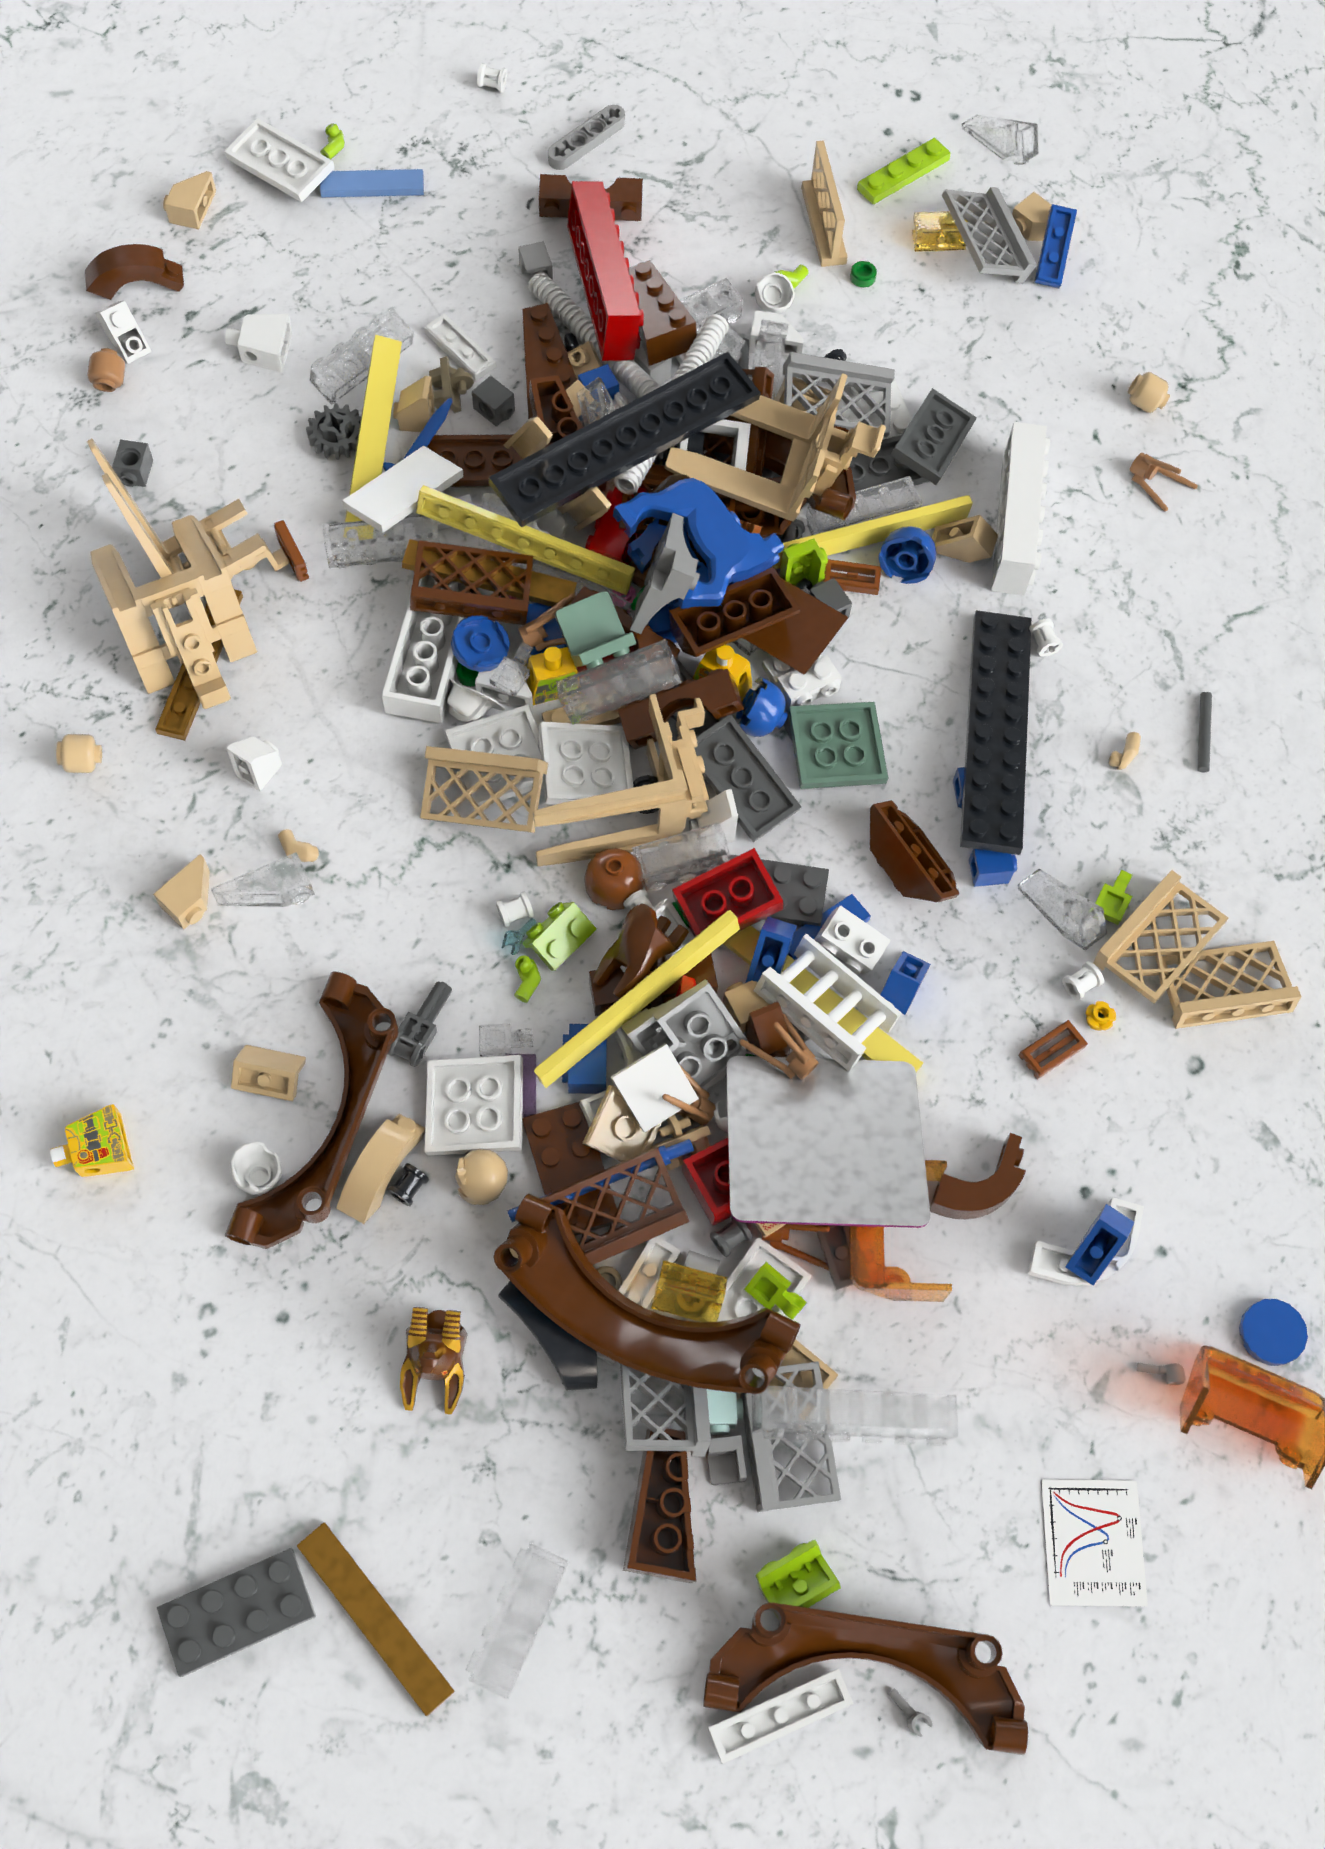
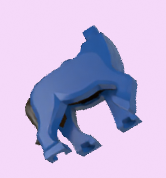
(710, 532)

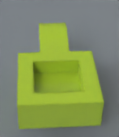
(1114, 899)
(771, 1289)

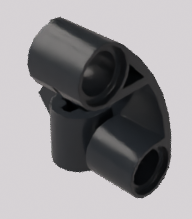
(571, 1357)

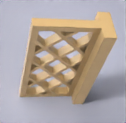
(825, 210)
(487, 763)
(1144, 917)
(1238, 1004)

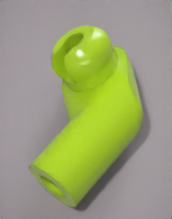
(335, 141)
(796, 276)
(529, 976)

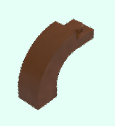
(128, 264)
(972, 1200)

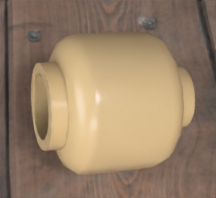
(1149, 392)
(78, 753)

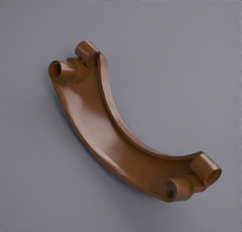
(577, 1298)

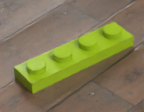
(903, 171)

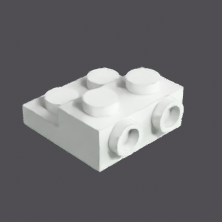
(801, 688)

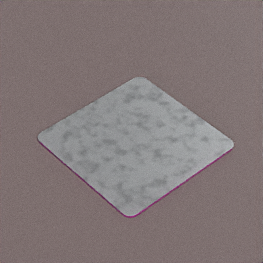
(826, 1145)

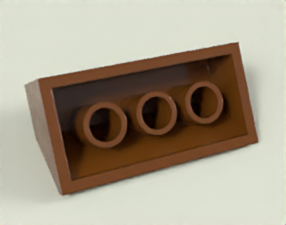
(744, 610)

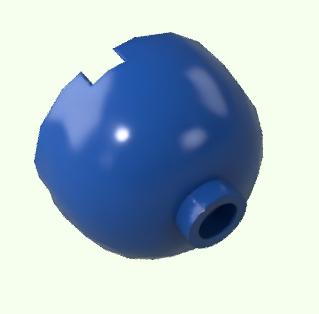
(908, 554)
(762, 709)

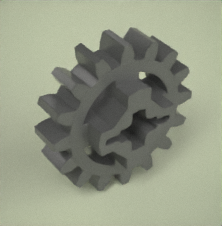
(334, 431)

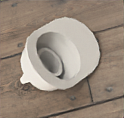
(470, 704)

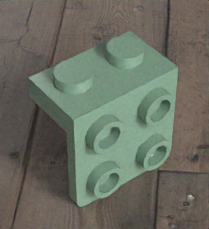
(593, 630)

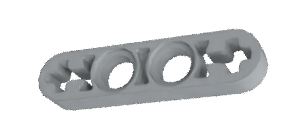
(582, 133)

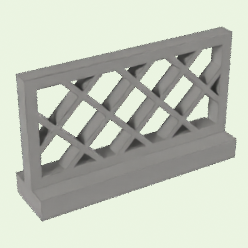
(998, 225)
(829, 370)
(695, 1420)
(764, 1465)

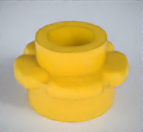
(1095, 1021)

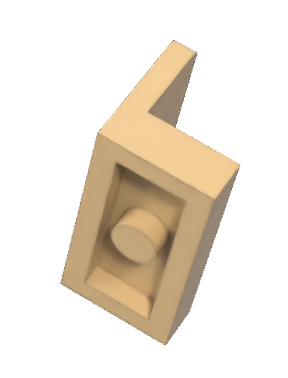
(267, 1072)

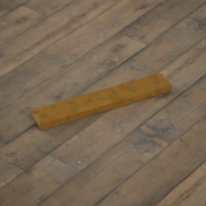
(543, 588)
(183, 699)
(376, 1619)

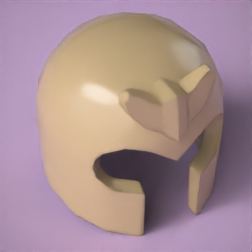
(481, 1176)

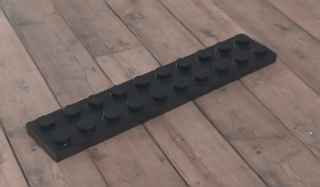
(623, 439)
(996, 734)

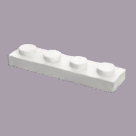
(643, 1277)
(780, 1716)

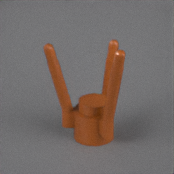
(783, 1234)

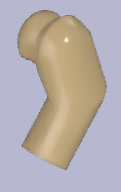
(1131, 749)
(305, 850)

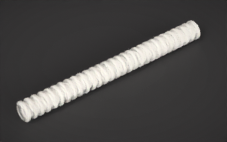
(581, 326)
(700, 352)

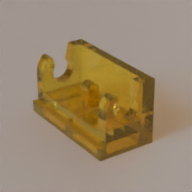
(936, 232)
(689, 1292)

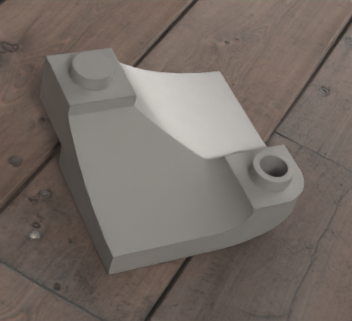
(668, 576)
(694, 1030)

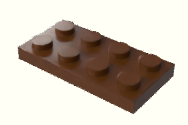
(477, 456)
(563, 1160)

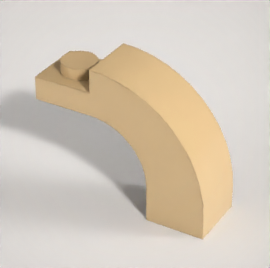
(376, 1166)

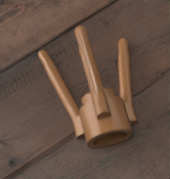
(1147, 467)
(534, 631)
(800, 1060)
(700, 1110)

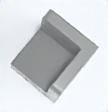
(535, 259)
(726, 1460)

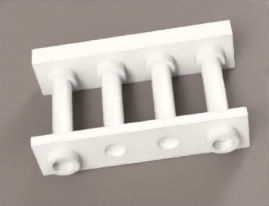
(810, 1019)

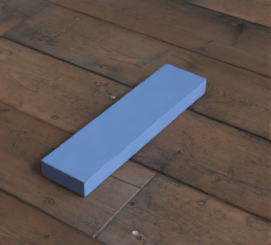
(373, 183)

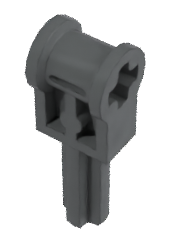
(418, 1030)

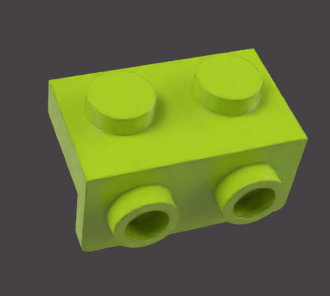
(803, 561)
(559, 934)
(798, 1578)

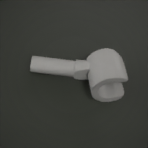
(1174, 1372)
(909, 1712)

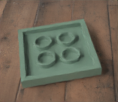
(837, 745)

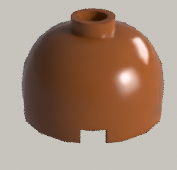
(612, 878)

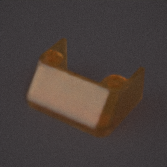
(868, 1261)
(1258, 1404)

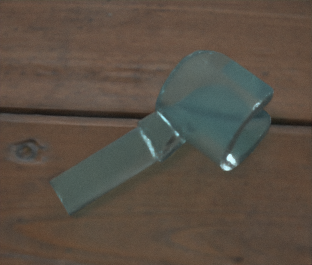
(515, 937)

